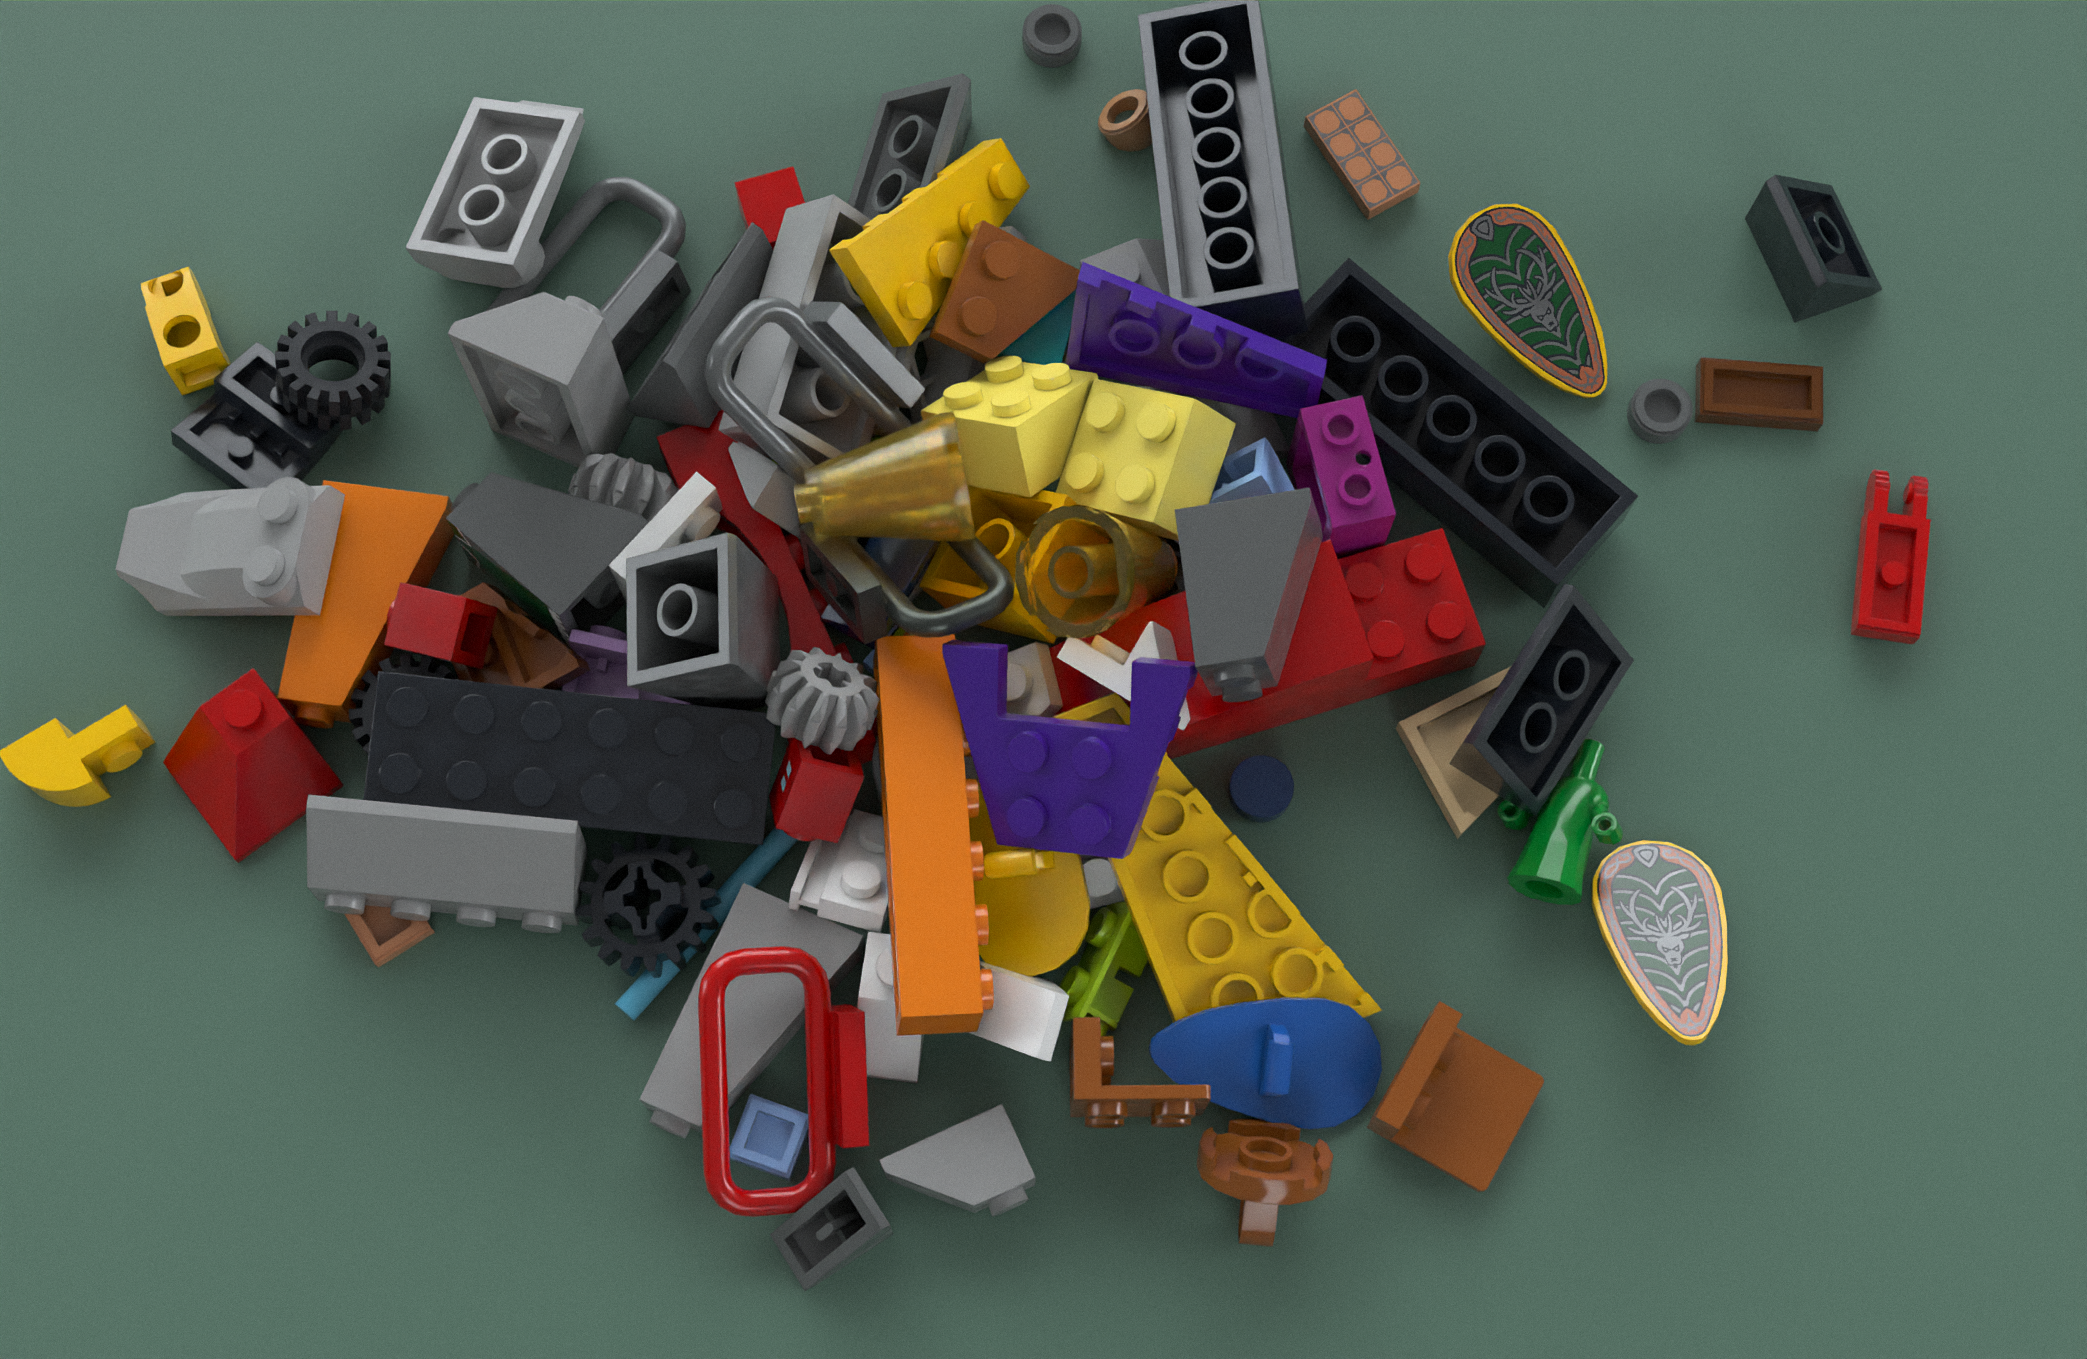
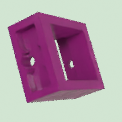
(1348, 496)

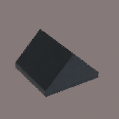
(1809, 246)

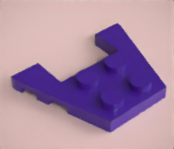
(1065, 779)

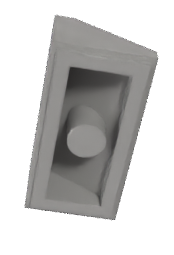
(766, 487)

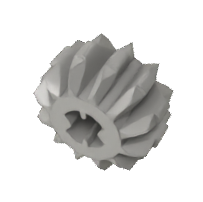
(622, 484)
(821, 700)

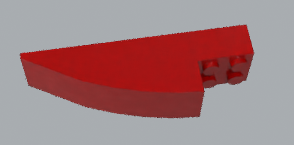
(1360, 633)

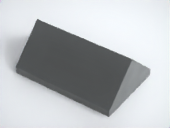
(911, 141)
(677, 382)

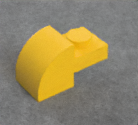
(69, 765)

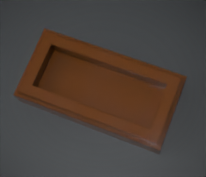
(1759, 394)

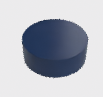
(1261, 788)

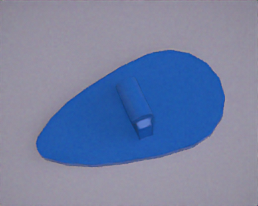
(1276, 1059)

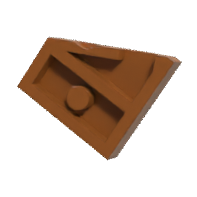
(999, 293)
(521, 648)

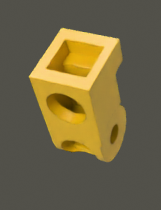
(184, 330)

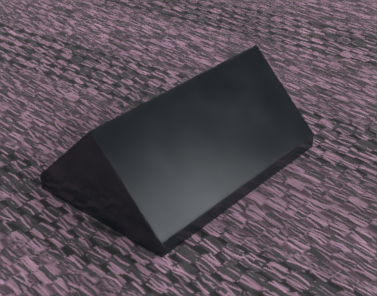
(1545, 704)

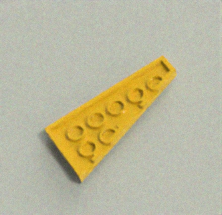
(1210, 910)

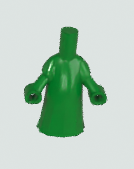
(1562, 836)

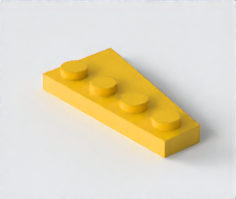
(911, 254)

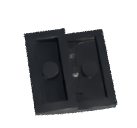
(246, 431)

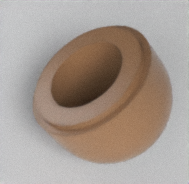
(1132, 133)

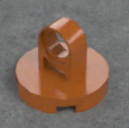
(1264, 1169)

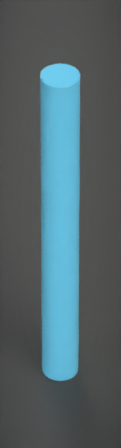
(750, 872)

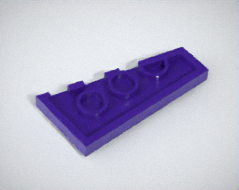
(1178, 348)

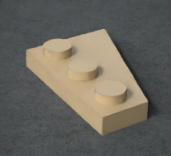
(1434, 739)

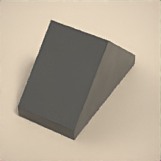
(831, 1230)

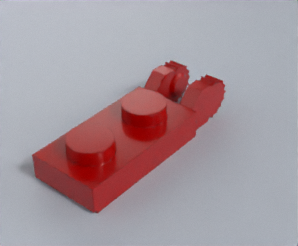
(1891, 562)

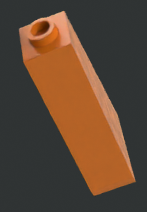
(379, 543)

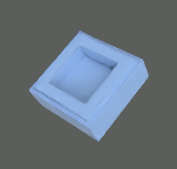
(769, 1137)

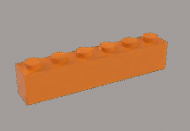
(929, 843)

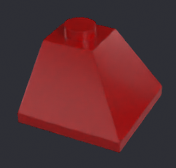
(248, 765)

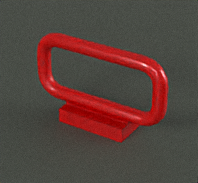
(834, 1079)

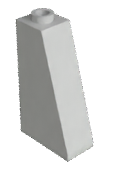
(759, 1008)

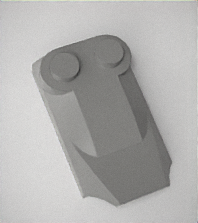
(496, 192)
(234, 550)

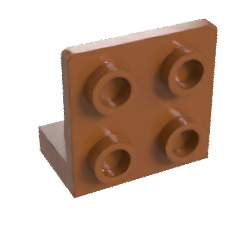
(1456, 1101)
(1107, 1104)

